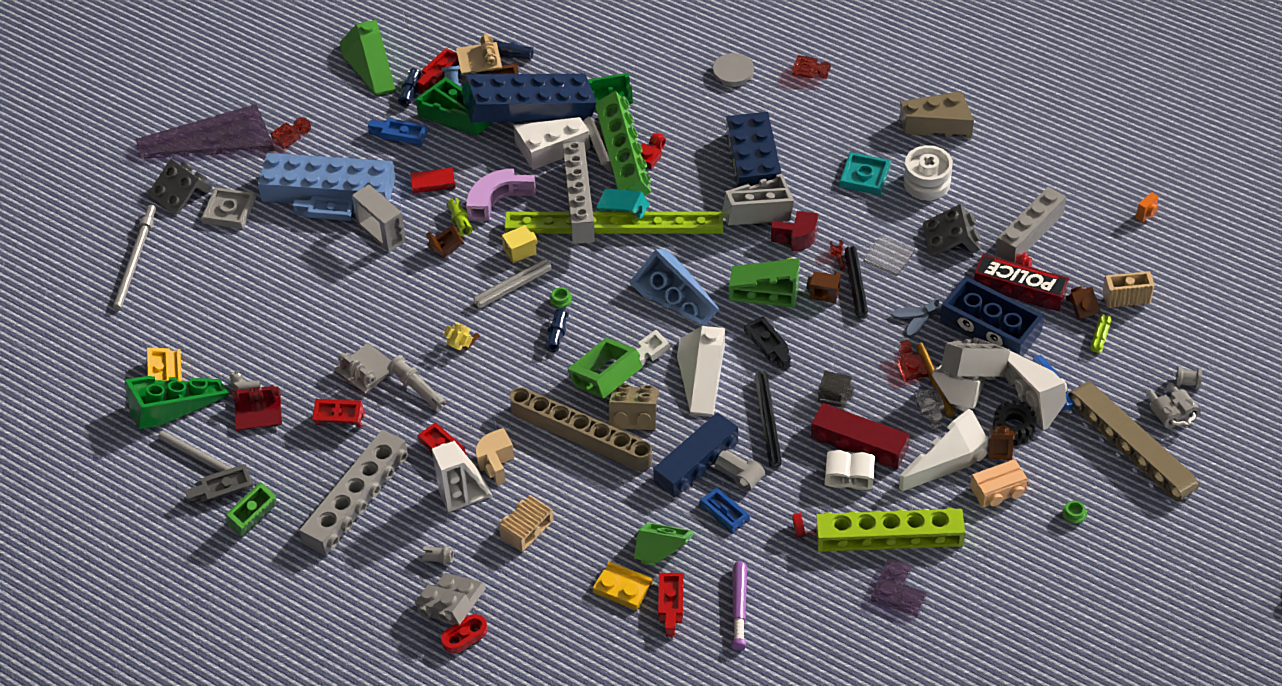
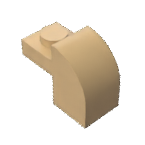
(492, 451)

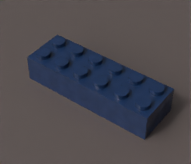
(527, 97)

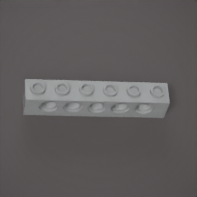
(578, 193)
(354, 492)

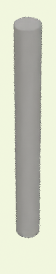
(193, 452)

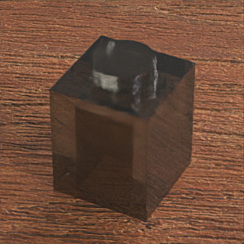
(835, 389)

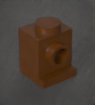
(824, 286)

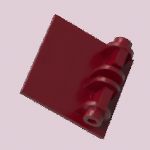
(257, 407)

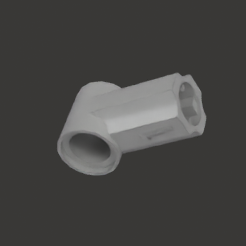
(744, 473)

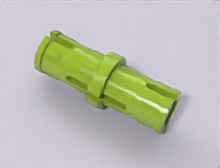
(459, 217)

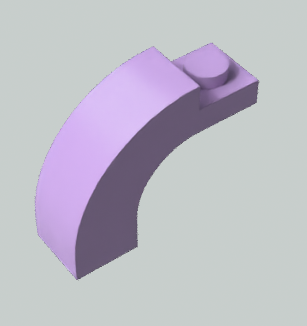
(495, 187)

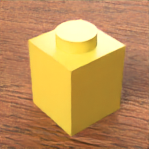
(519, 244)

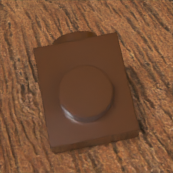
(445, 242)
(1083, 302)
(1001, 443)

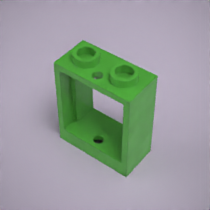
(584, 370)

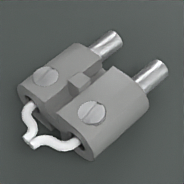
(1175, 408)

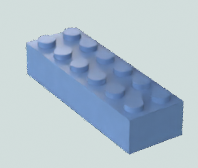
(304, 176)

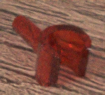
(838, 251)

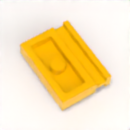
(163, 363)
(622, 585)

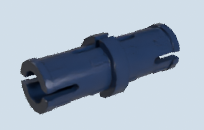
(514, 50)
(409, 87)
(556, 330)

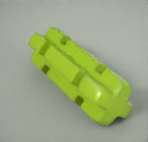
(1100, 333)

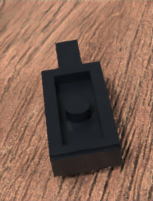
(769, 342)

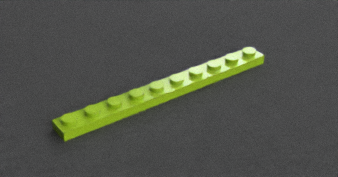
(620, 222)

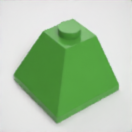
(659, 541)

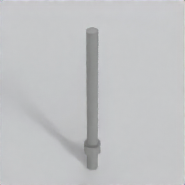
(145, 225)

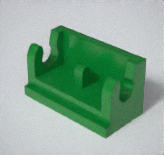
(606, 85)

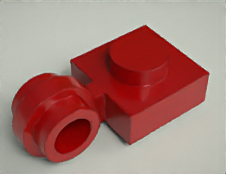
(651, 153)

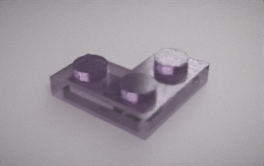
(893, 592)

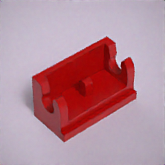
(338, 411)

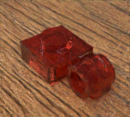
(287, 134)

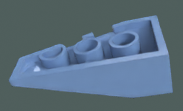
(672, 286)

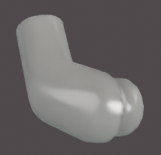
(238, 382)

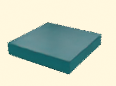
(865, 173)

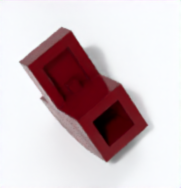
(799, 234)

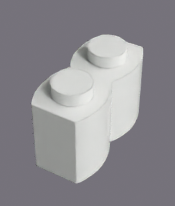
(849, 470)

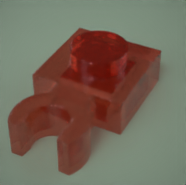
(809, 66)

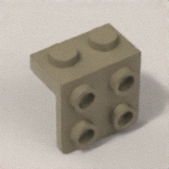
(633, 407)

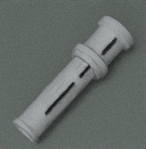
(410, 377)

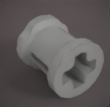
(1188, 377)

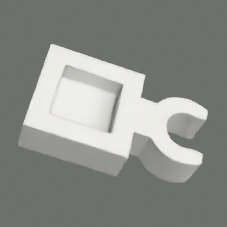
(652, 346)

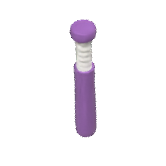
(739, 586)

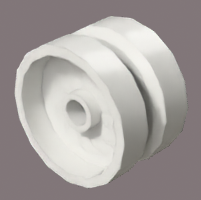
(928, 172)

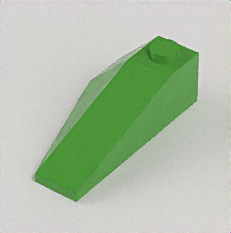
(366, 54)

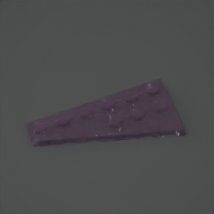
(210, 136)

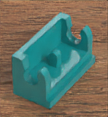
(623, 201)

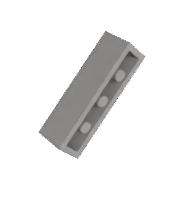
(1031, 224)

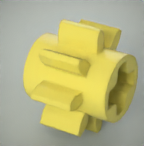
(458, 336)

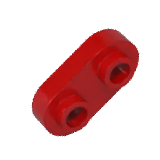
(463, 633)

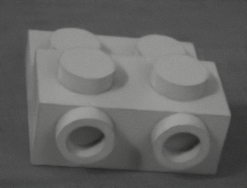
(449, 598)

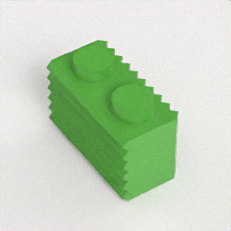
(250, 509)

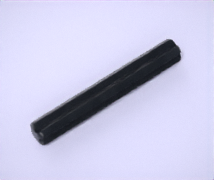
(856, 282)

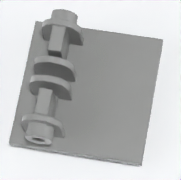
(364, 367)

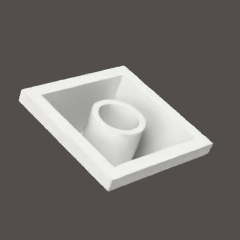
(962, 392)

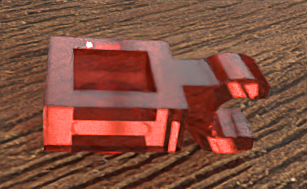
(910, 365)

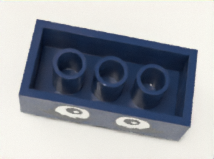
(752, 148)
(991, 317)

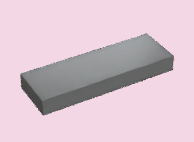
(599, 143)

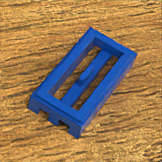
(723, 511)

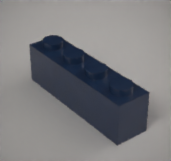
(695, 455)

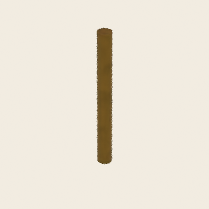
(948, 409)

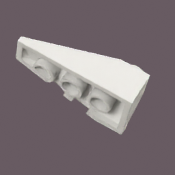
(700, 366)
(1037, 387)
(954, 452)

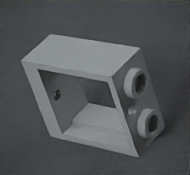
(379, 218)

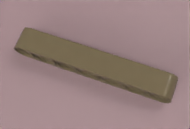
(581, 429)
(1133, 441)

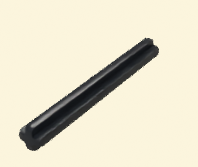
(768, 419)

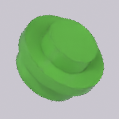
(560, 297)
(1074, 512)

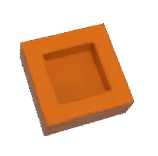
(1147, 207)

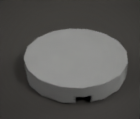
(733, 70)

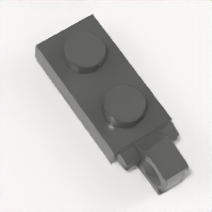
(220, 485)

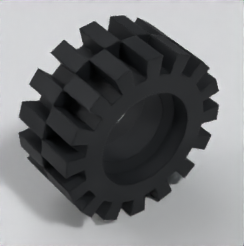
(1020, 413)

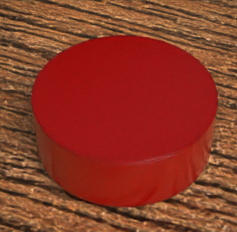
(798, 524)

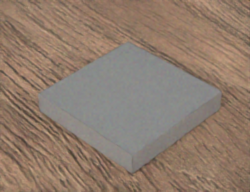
(228, 208)

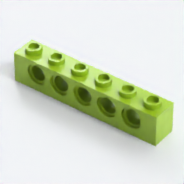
(879, 536)

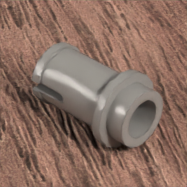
(437, 554)

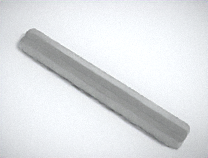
(512, 283)

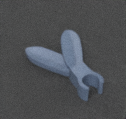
(918, 314)

